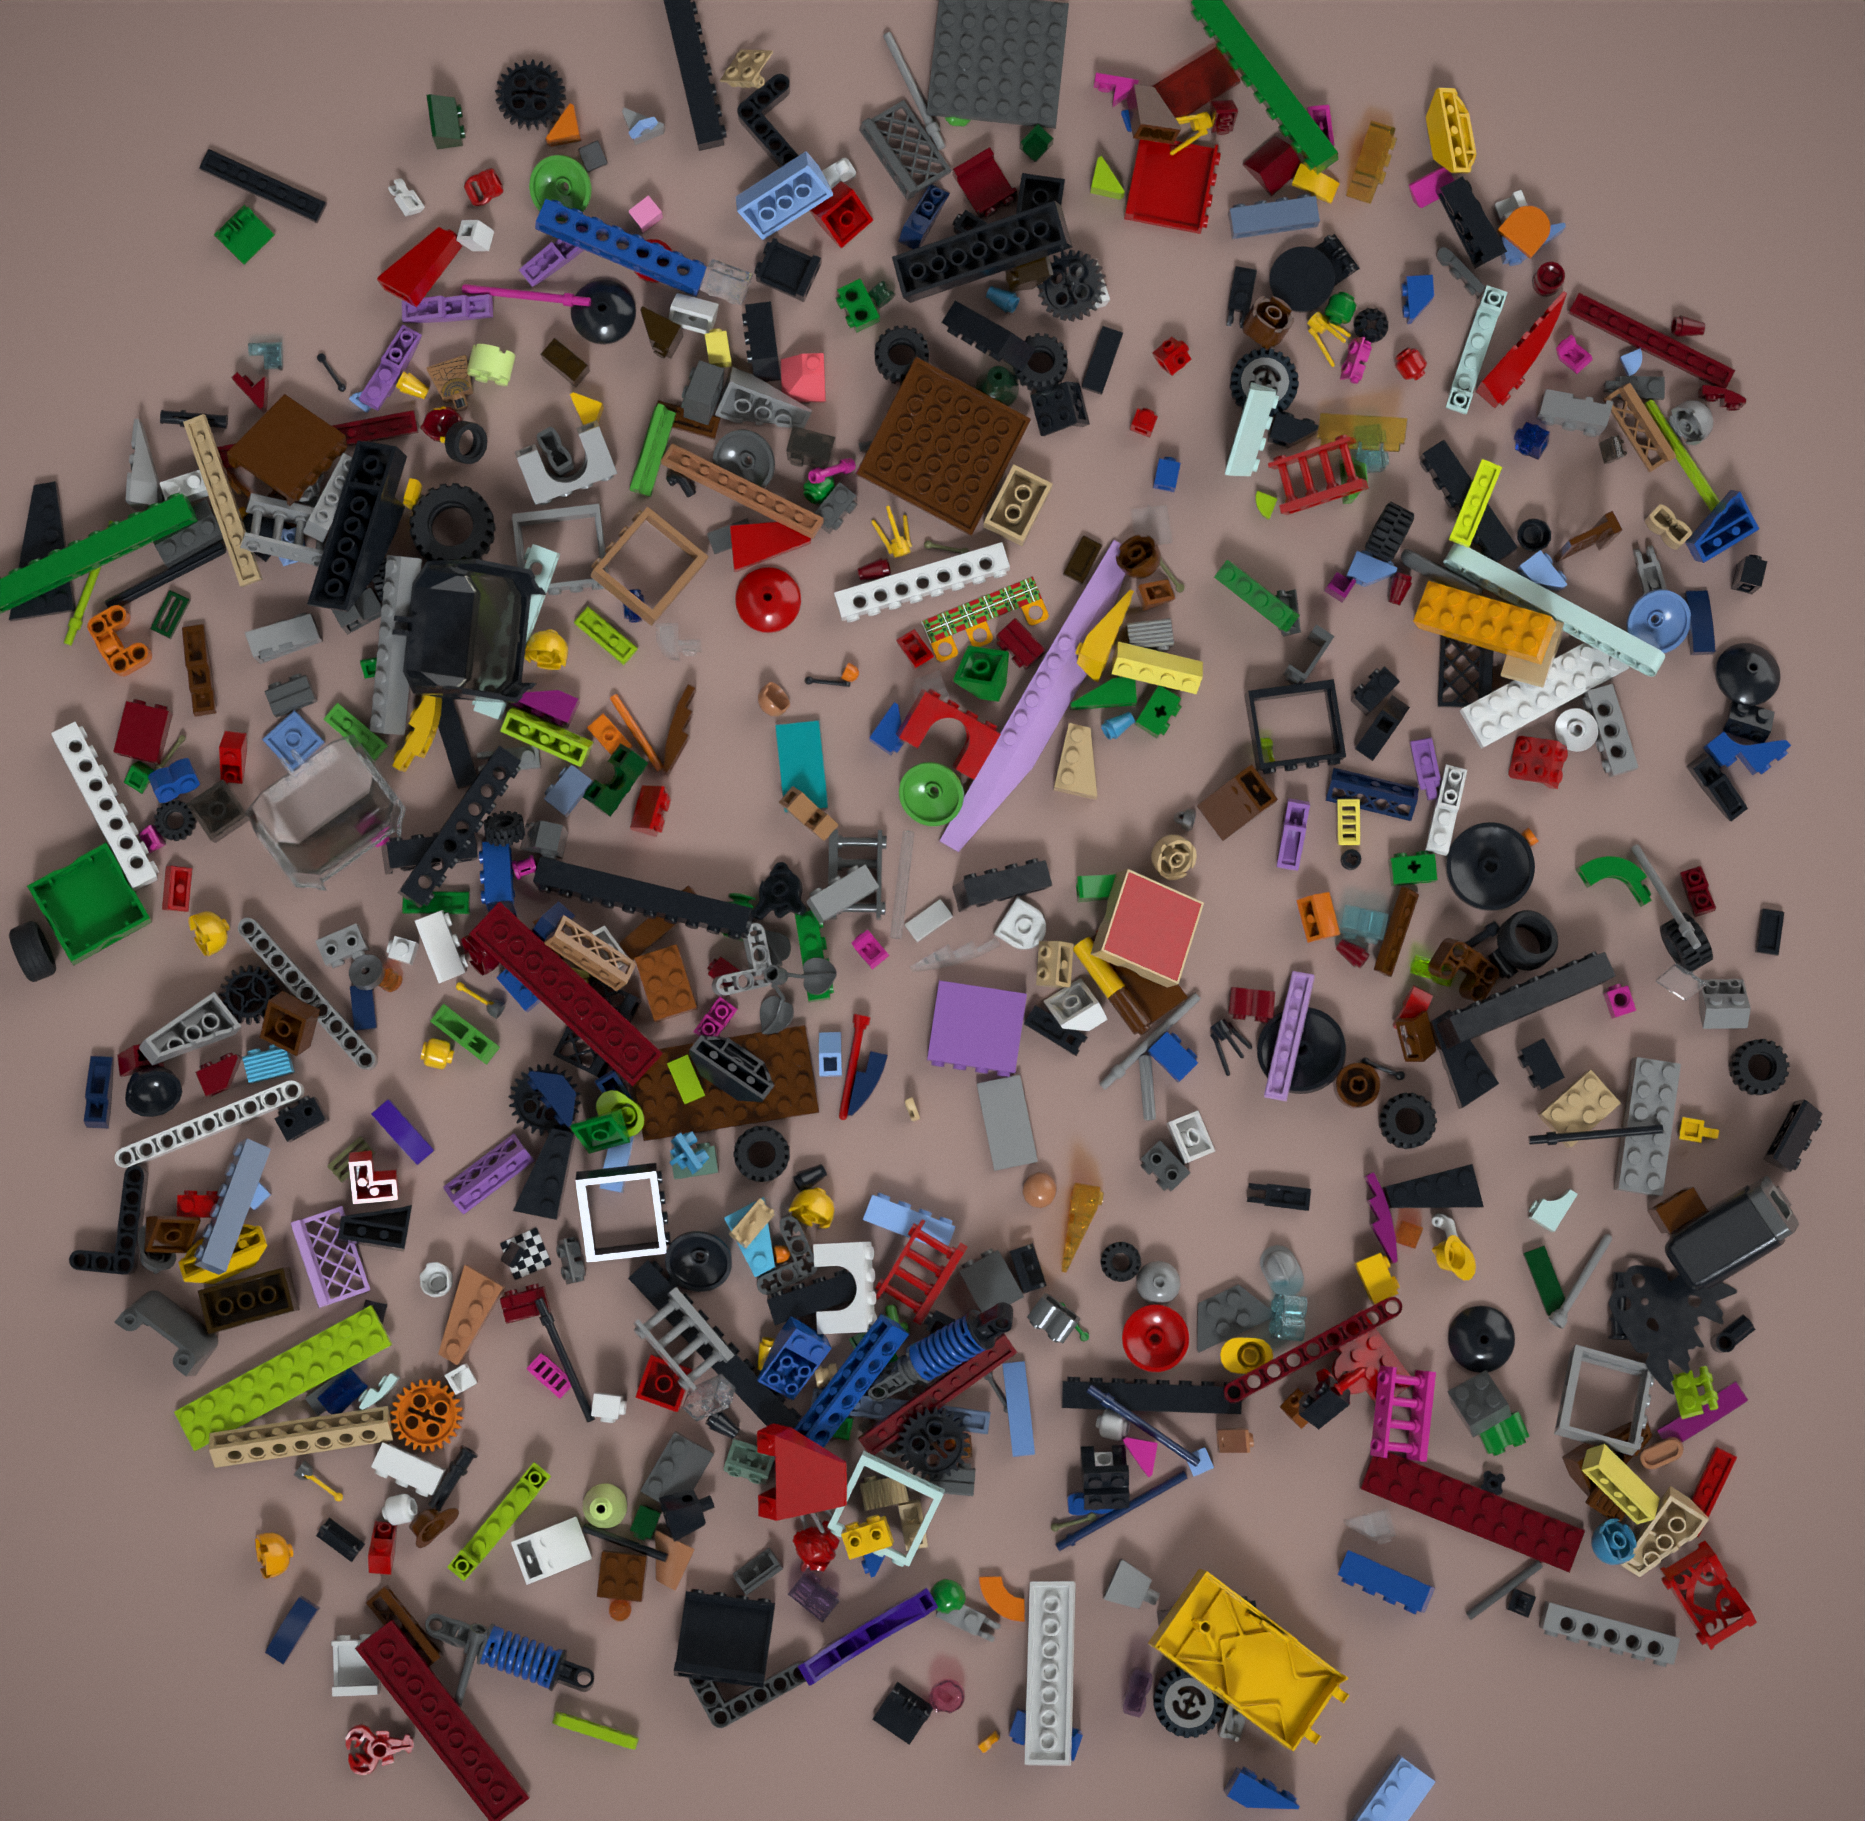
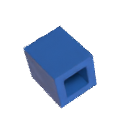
(1167, 474)

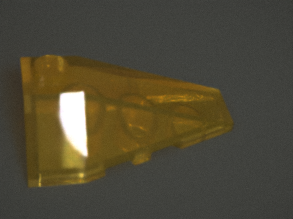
(1081, 1212)

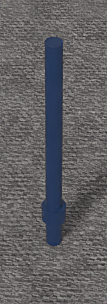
(1108, 1402)

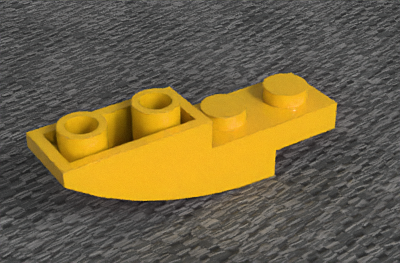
(418, 742)

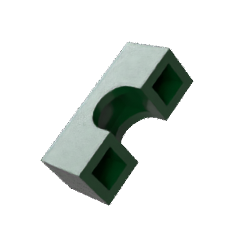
(627, 768)

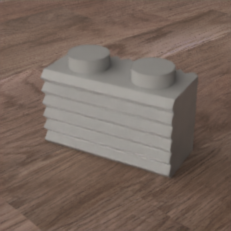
(1151, 634)

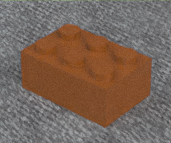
(666, 983)

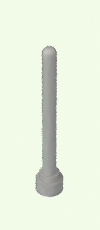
(1560, 1316)

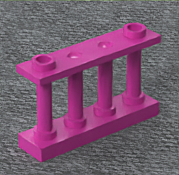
(1420, 1418)

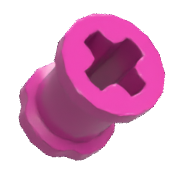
(524, 867)

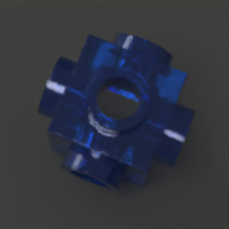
(1531, 440)

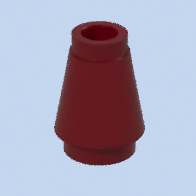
(1686, 326)
(875, 570)
(1399, 587)
(1353, 953)

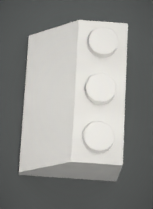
(441, 946)

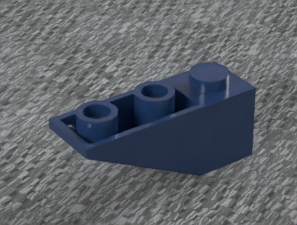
(923, 217)

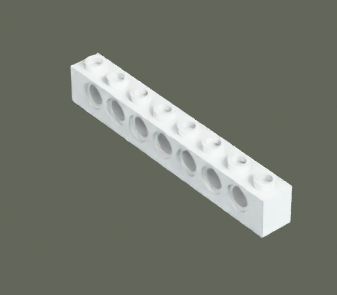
(929, 572)
(64, 739)

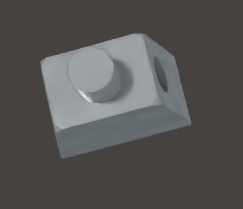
(1130, 1587)

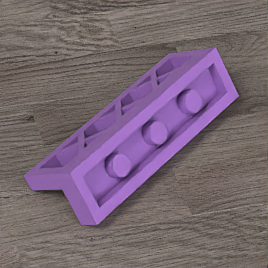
(490, 1176)

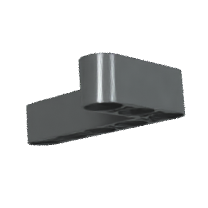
(747, 1695)

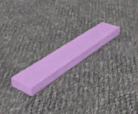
(1289, 1036)

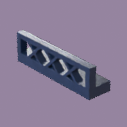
(1378, 788)

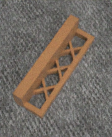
(1647, 424)
(591, 962)

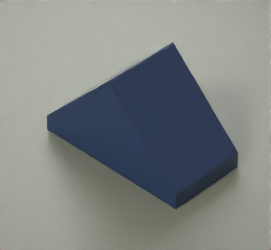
(550, 919)
(613, 1082)

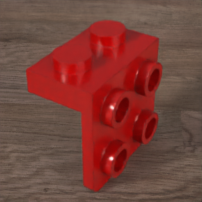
(1538, 761)

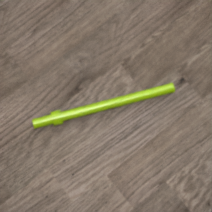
(75, 623)

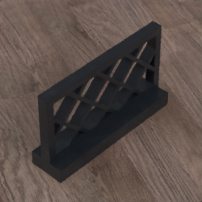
(1485, 674)
(599, 1065)

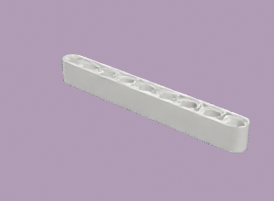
(198, 1124)

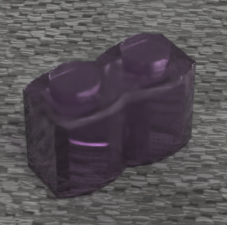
(1135, 1697)

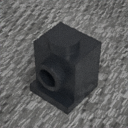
(966, 219)

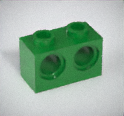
(861, 304)

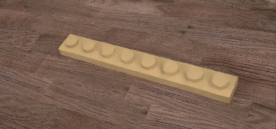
(222, 499)

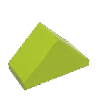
(1105, 182)

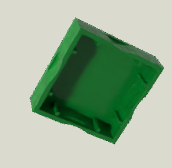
(89, 904)

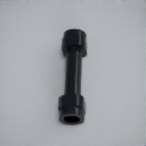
(1489, 931)

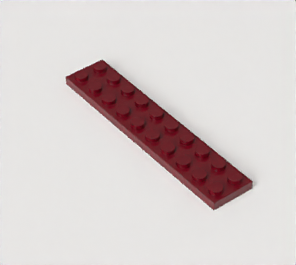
(566, 993)
(1473, 1510)
(442, 1722)

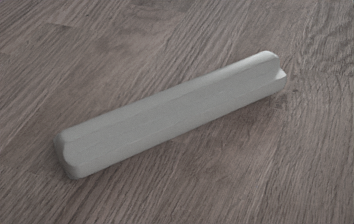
(1147, 1087)

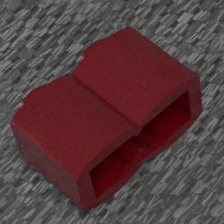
(1251, 1003)

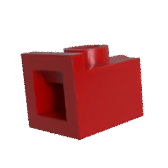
(1144, 422)

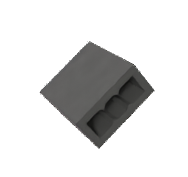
(990, 1280)

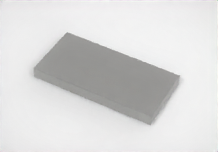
(1007, 1122)

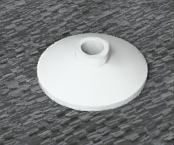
(1568, 734)

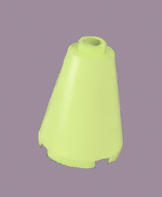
(613, 1501)

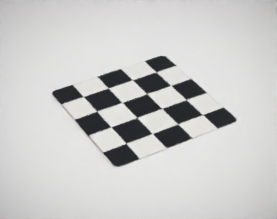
(535, 1254)

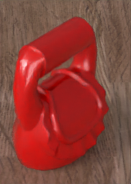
(489, 185)

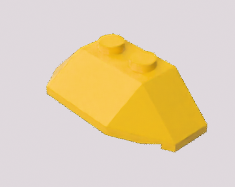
(1450, 131)
(246, 1254)

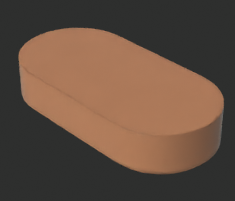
(1661, 1453)

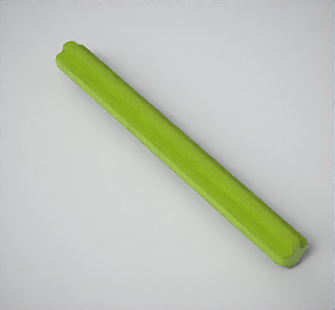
(1683, 457)

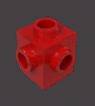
(1172, 355)

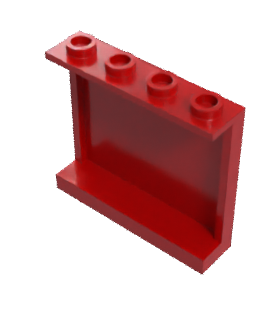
(1172, 188)

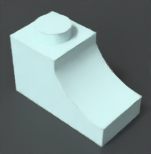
(1550, 1213)

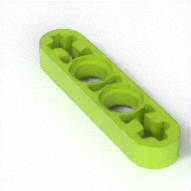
(595, 1730)

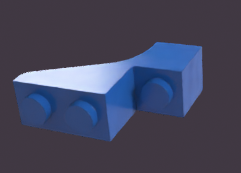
(1754, 757)

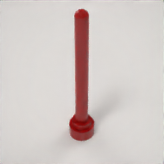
(860, 1024)

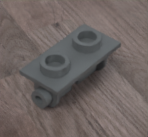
(1290, 599)
(567, 1251)

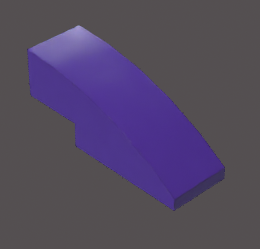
(402, 1132)

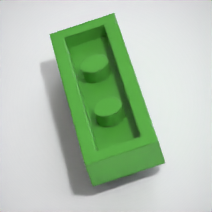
(348, 725)

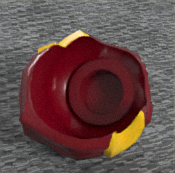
(438, 422)

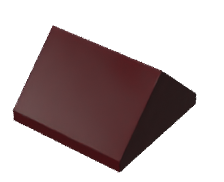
(1273, 165)

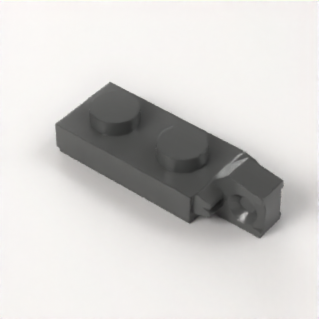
(1645, 386)

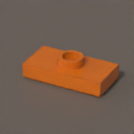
(607, 734)

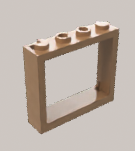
(625, 595)

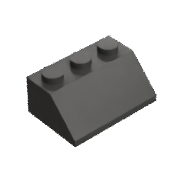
(191, 538)
(677, 1468)

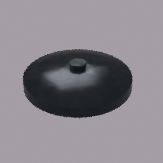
(1490, 866)
(1319, 1054)

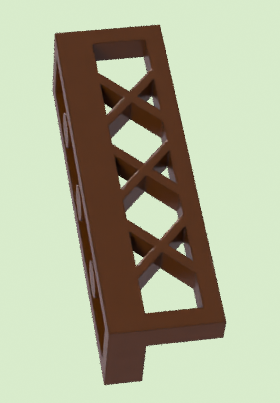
(407, 1621)

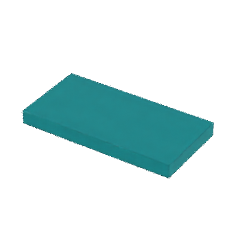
(802, 760)

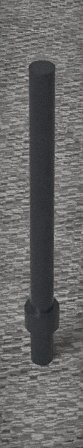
(1552, 1138)
(547, 1320)

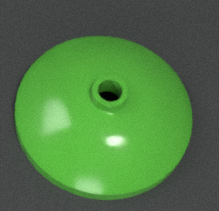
(549, 179)
(922, 802)

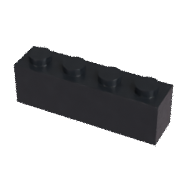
(812, 1298)

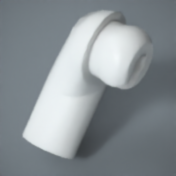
(1445, 1223)

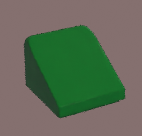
(138, 776)

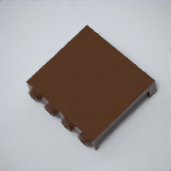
(288, 448)

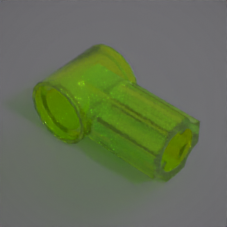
(1420, 968)

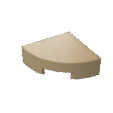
(912, 1110)

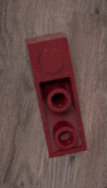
(1223, 116)

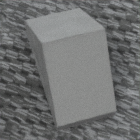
(632, 118)

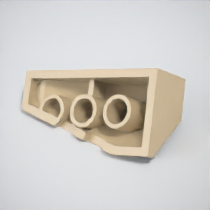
(1675, 1524)

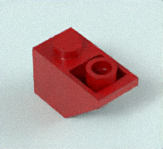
(233, 756)
(382, 1548)

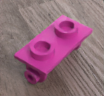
(1358, 351)

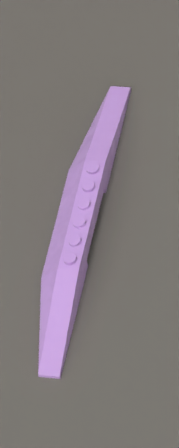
(1039, 706)

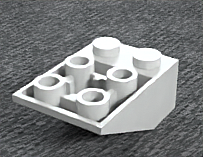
(551, 1550)

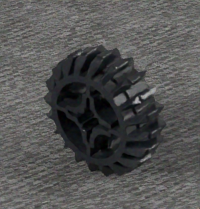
(230, 989)

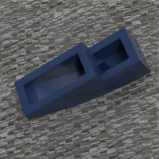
(1701, 623)
(866, 1082)
(99, 1092)
(292, 1629)

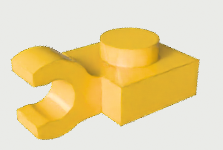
(1694, 1130)

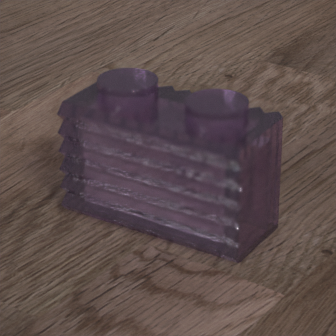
(814, 1596)

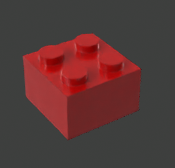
(661, 1384)

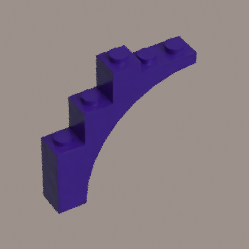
(867, 1635)

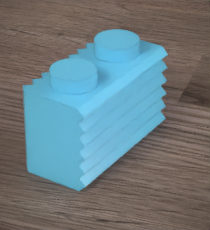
(267, 1064)

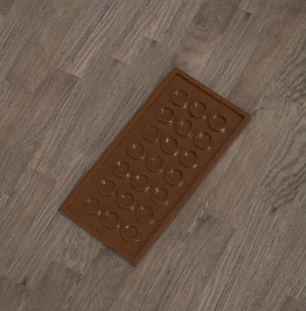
(792, 1096)

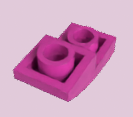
(716, 1019)

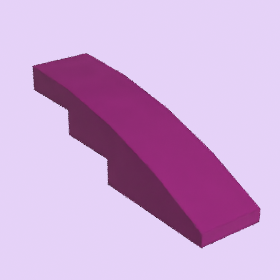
(1383, 1226)
(1728, 1400)

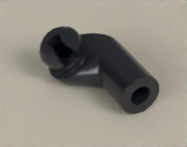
(683, 481)

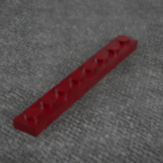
(1651, 341)
(937, 1394)

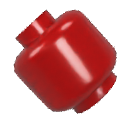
(1410, 364)

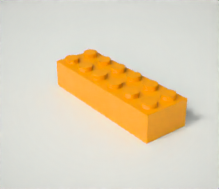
(1484, 622)

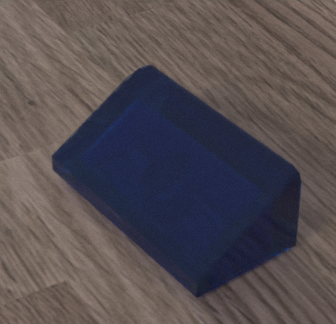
(342, 1392)

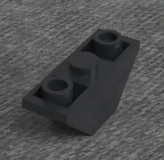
(1382, 728)

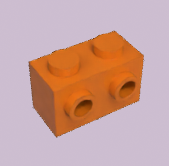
(1318, 917)

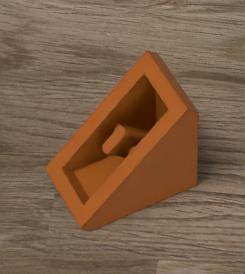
(1155, 594)

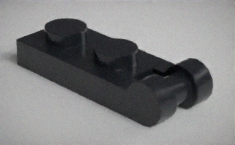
(1048, 1027)

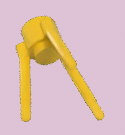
(1198, 122)
(1320, 324)
(899, 546)

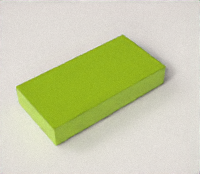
(686, 1079)

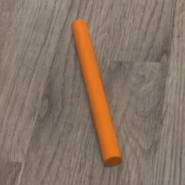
(636, 732)

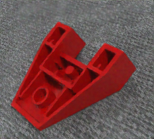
(806, 1475)

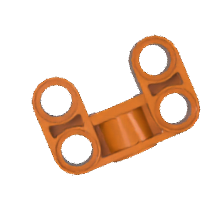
(110, 644)

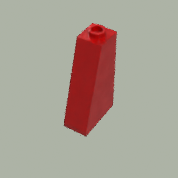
(420, 267)
(762, 542)

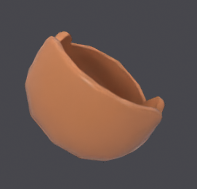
(773, 700)
(1039, 1190)

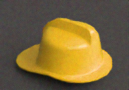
(1455, 1257)
(1245, 1354)

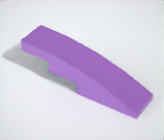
(550, 260)
(448, 309)

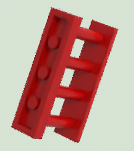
(1333, 489)
(942, 1273)

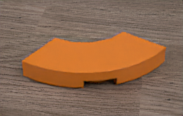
(1001, 1600)

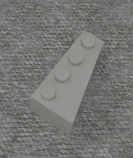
(195, 1028)

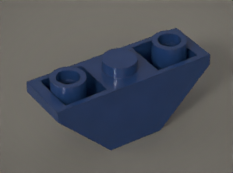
(556, 1094)

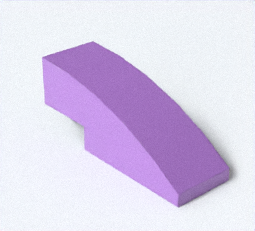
(1293, 834)

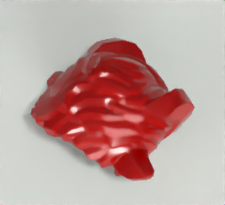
(815, 1548)

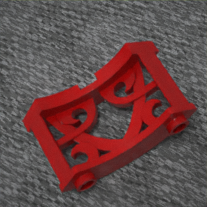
(1736, 1608)

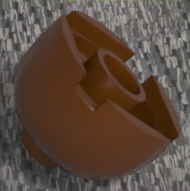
(1139, 557)

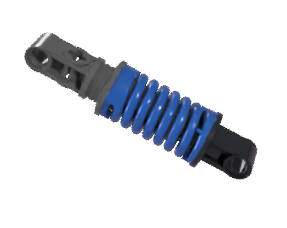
(943, 1350)
(514, 1656)

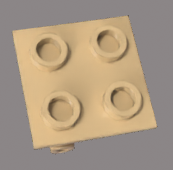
(746, 69)

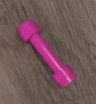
(818, 475)

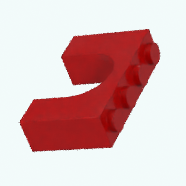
(979, 735)

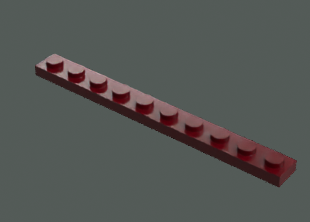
(363, 430)

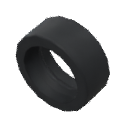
(453, 438)

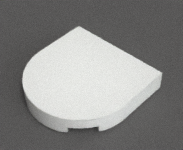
(1022, 926)

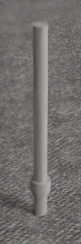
(931, 127)
(1684, 927)
(1118, 1071)

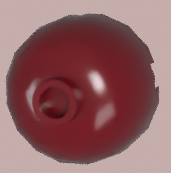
(482, 960)

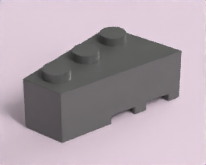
(545, 839)

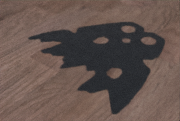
(1673, 1314)

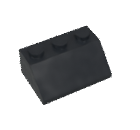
(1794, 1136)

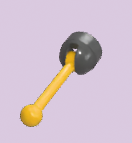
(494, 1007)
(305, 1472)

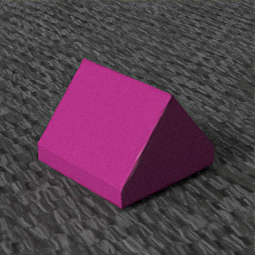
(151, 838)

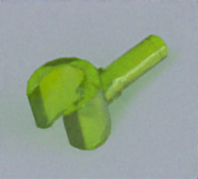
(1267, 743)

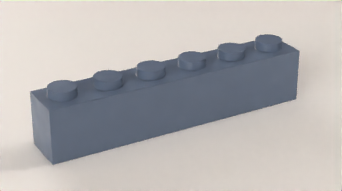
(232, 1206)

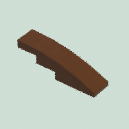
(199, 670)
(677, 737)
(647, 934)

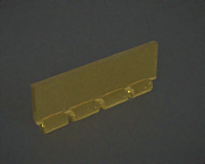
(1365, 429)

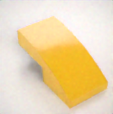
(1319, 185)
(412, 493)

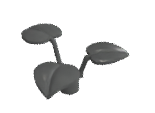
(817, 976)

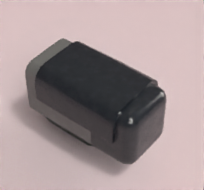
(1731, 1235)

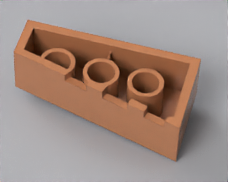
(470, 1310)

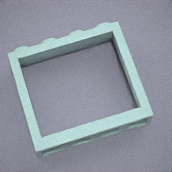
(904, 1478)

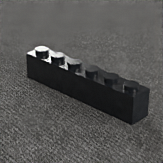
(1455, 483)

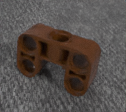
(1469, 962)

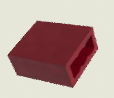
(143, 731)

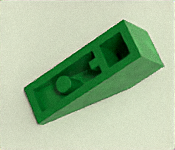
(1113, 693)

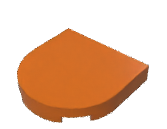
(1526, 229)

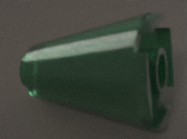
(999, 384)

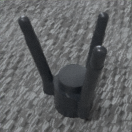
(1222, 1031)

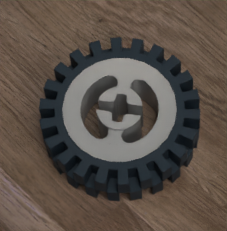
(1270, 360)
(1187, 1727)

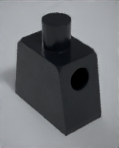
(684, 1512)

